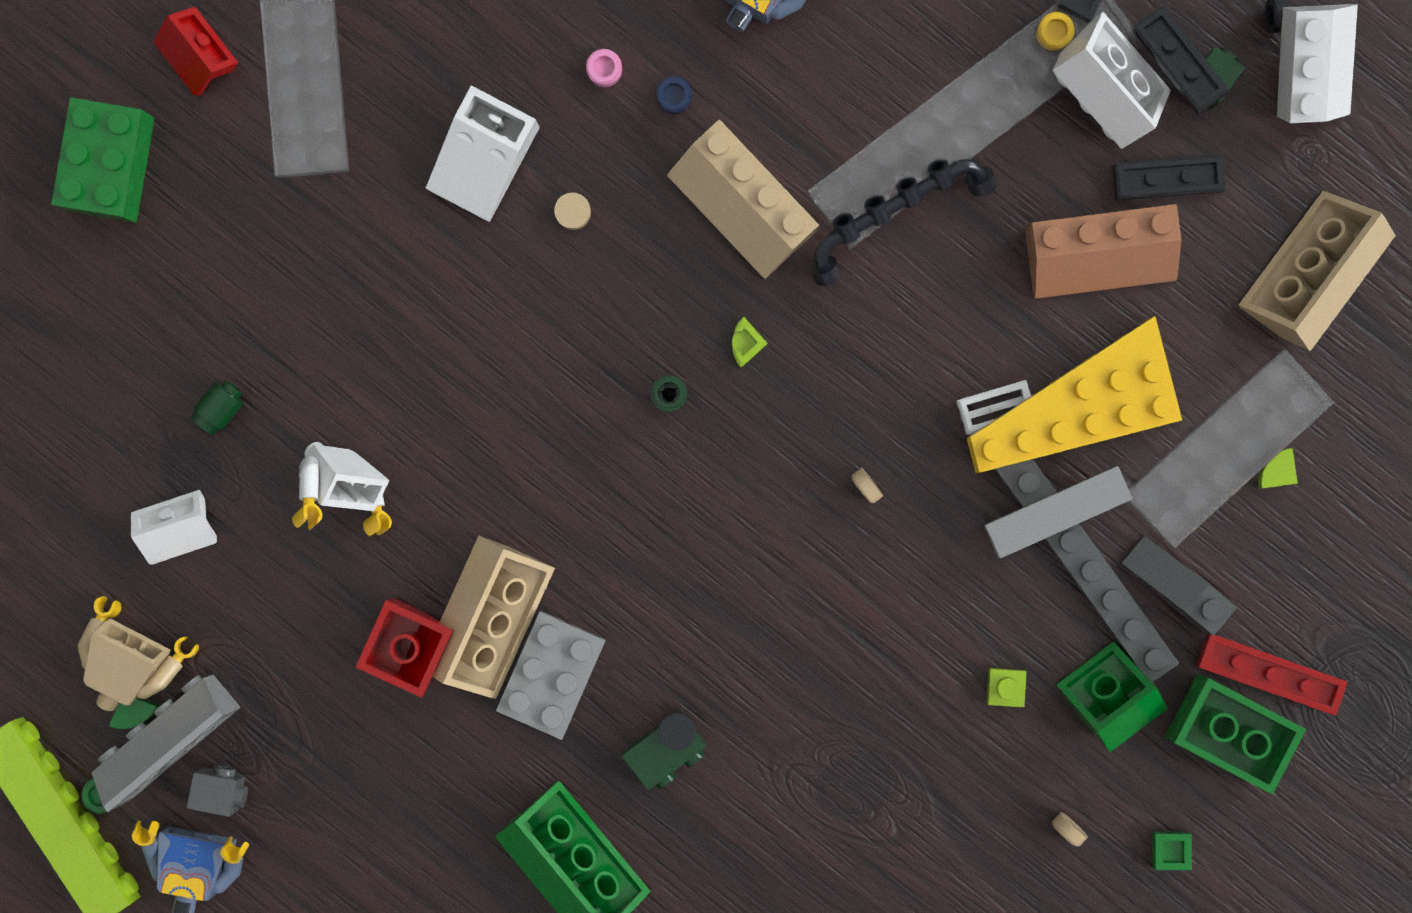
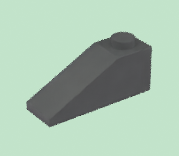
(1178, 586)

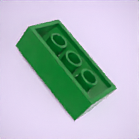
(570, 857)

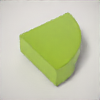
(746, 342)
(1279, 471)

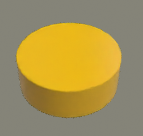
(1055, 31)

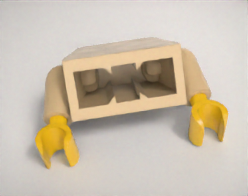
(124, 662)

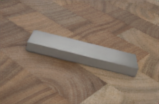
(1058, 512)

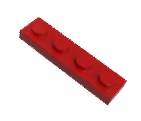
(1271, 674)

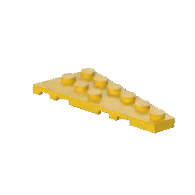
(1100, 399)

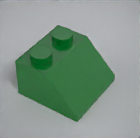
(1112, 696)

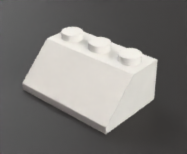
(1316, 62)
(1112, 81)

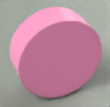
(604, 68)

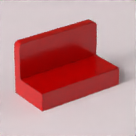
(193, 49)

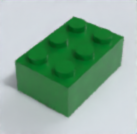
(103, 160)
(1235, 733)

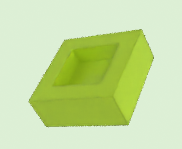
(1006, 687)

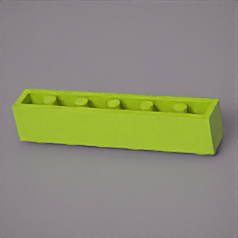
(60, 823)

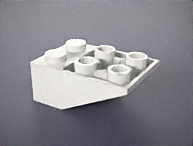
(481, 153)

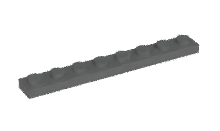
(1094, 577)

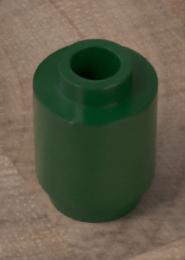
(217, 406)

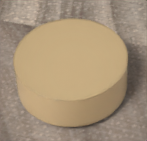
(572, 211)
(866, 485)
(1069, 829)

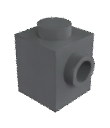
(217, 791)

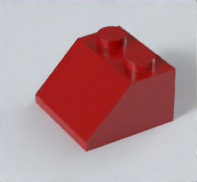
(404, 647)

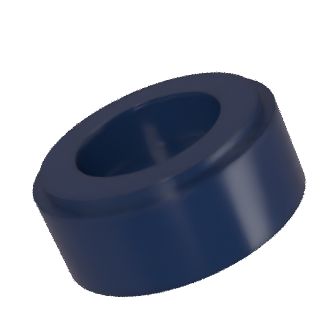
(674, 95)

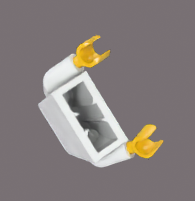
(340, 480)

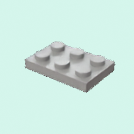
(551, 675)

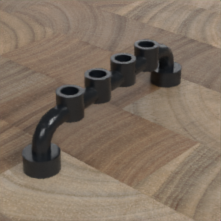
(847, 230)

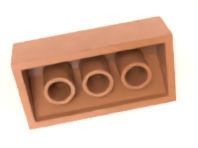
(1104, 251)

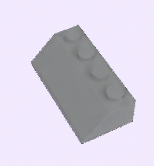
(163, 741)

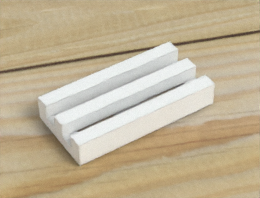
(967, 416)

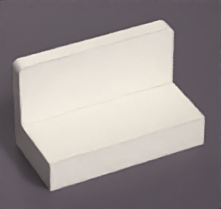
(172, 528)

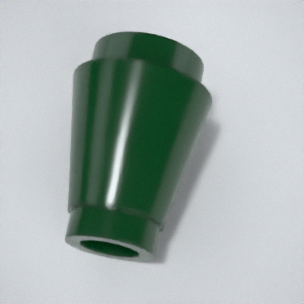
(661, 385)

